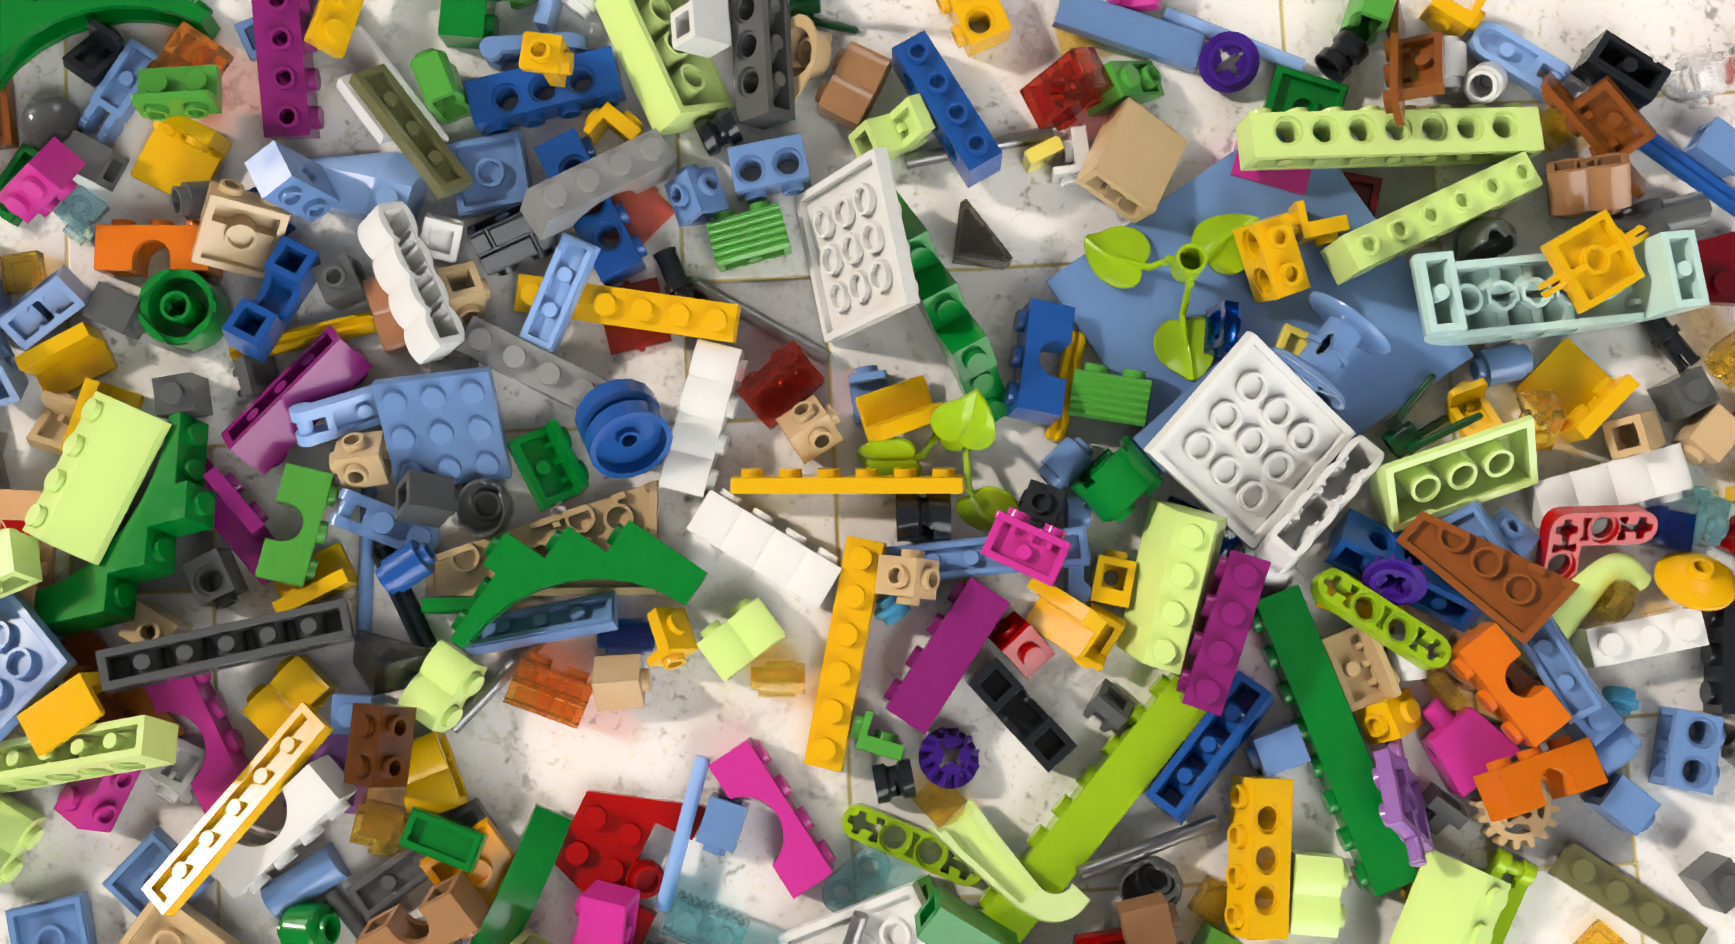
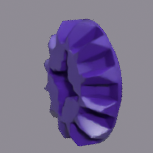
(1246, 66)
(1399, 593)
(950, 775)

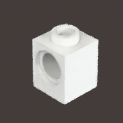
(442, 236)

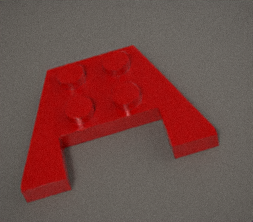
(610, 837)

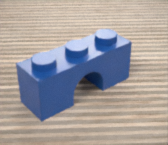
(288, 279)
(1032, 392)

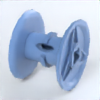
(1331, 346)

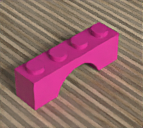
(208, 711)
(746, 774)

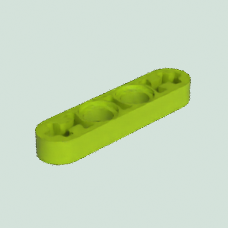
(1382, 614)
(910, 849)

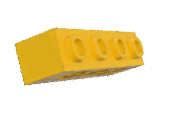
(1259, 857)

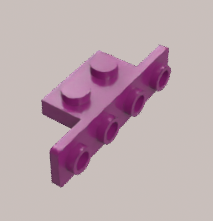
(235, 520)

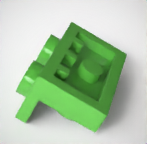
(178, 92)

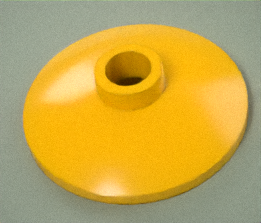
(1695, 581)

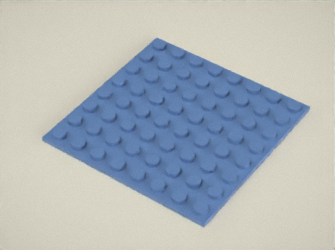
(1124, 321)

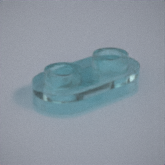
(856, 879)

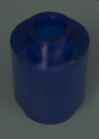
(632, 637)

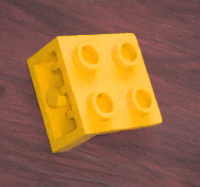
(179, 153)
(1582, 388)

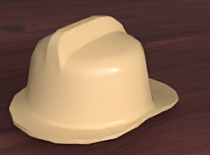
(809, 51)

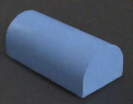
(305, 880)

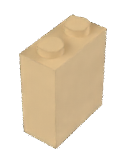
(1131, 161)

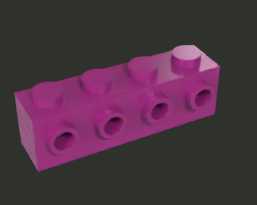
(286, 70)
(322, 370)
(1224, 631)
(946, 655)

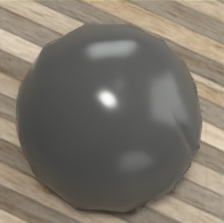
(49, 118)
(1485, 239)
(484, 507)
(1151, 876)

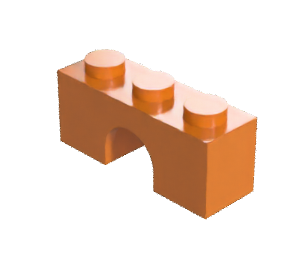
(126, 248)
(1483, 660)
(1515, 786)

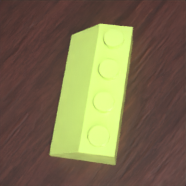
(669, 83)
(1456, 474)
(96, 477)
(1171, 584)
(1450, 904)

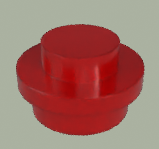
(645, 876)

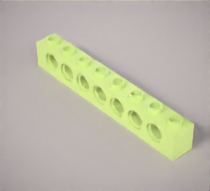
(1261, 148)

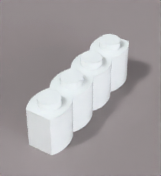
(407, 275)
(702, 419)
(1615, 482)
(1320, 504)
(765, 548)

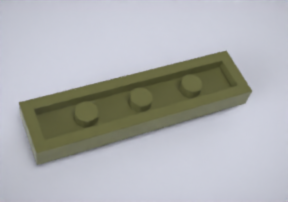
(411, 131)
(1625, 897)

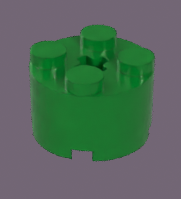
(163, 312)
(1117, 481)

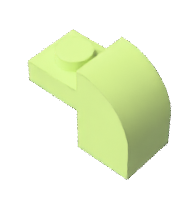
(899, 131)

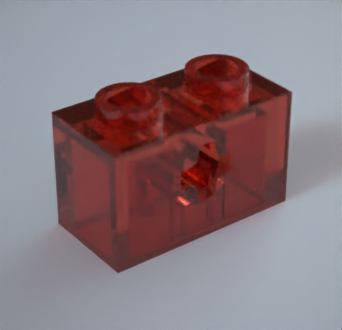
(1067, 88)

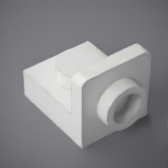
(1075, 152)
(174, 780)

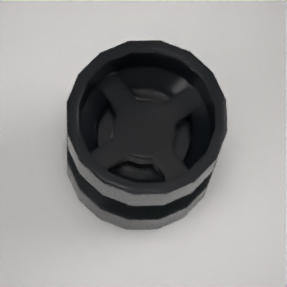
(1337, 60)
(726, 128)
(885, 781)

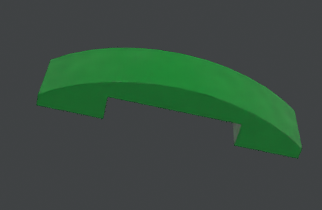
(524, 877)

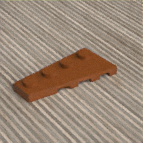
(1495, 580)

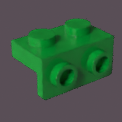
(549, 465)

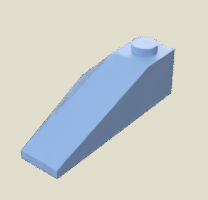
(371, 180)

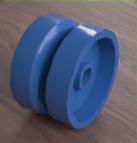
(623, 428)

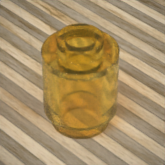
(778, 678)

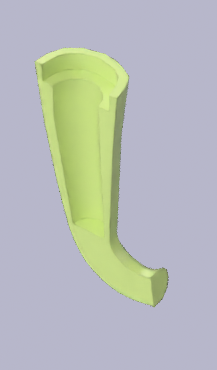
(1593, 583)
(985, 853)

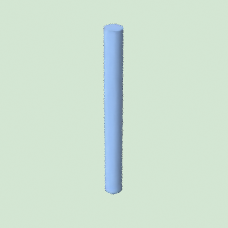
(1265, 51)
(682, 833)

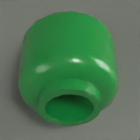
(309, 925)

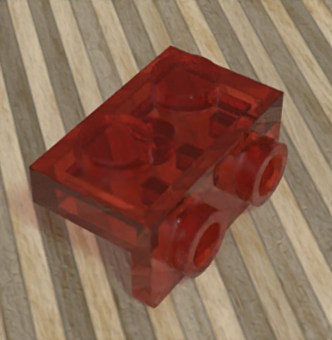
(780, 384)

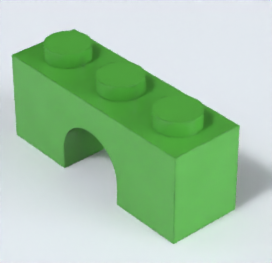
(309, 494)

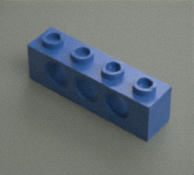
(490, 92)
(955, 119)
(626, 256)
(1360, 540)
(1210, 749)

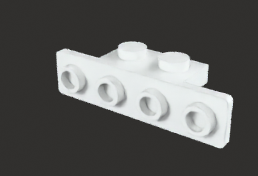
(367, 54)

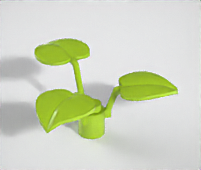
(1120, 256)
(958, 425)

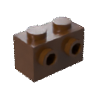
(380, 745)

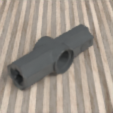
(1665, 215)

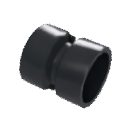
(923, 516)

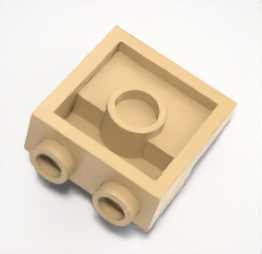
(237, 229)

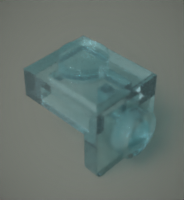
(80, 214)
(1711, 515)

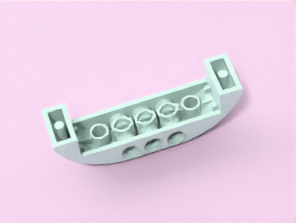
(1501, 299)

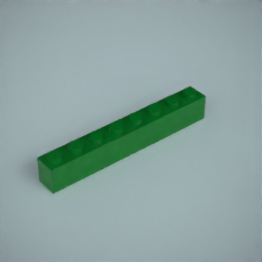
(1331, 739)

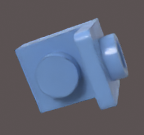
(864, 381)

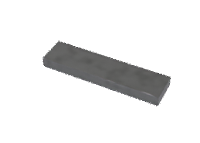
(403, 870)

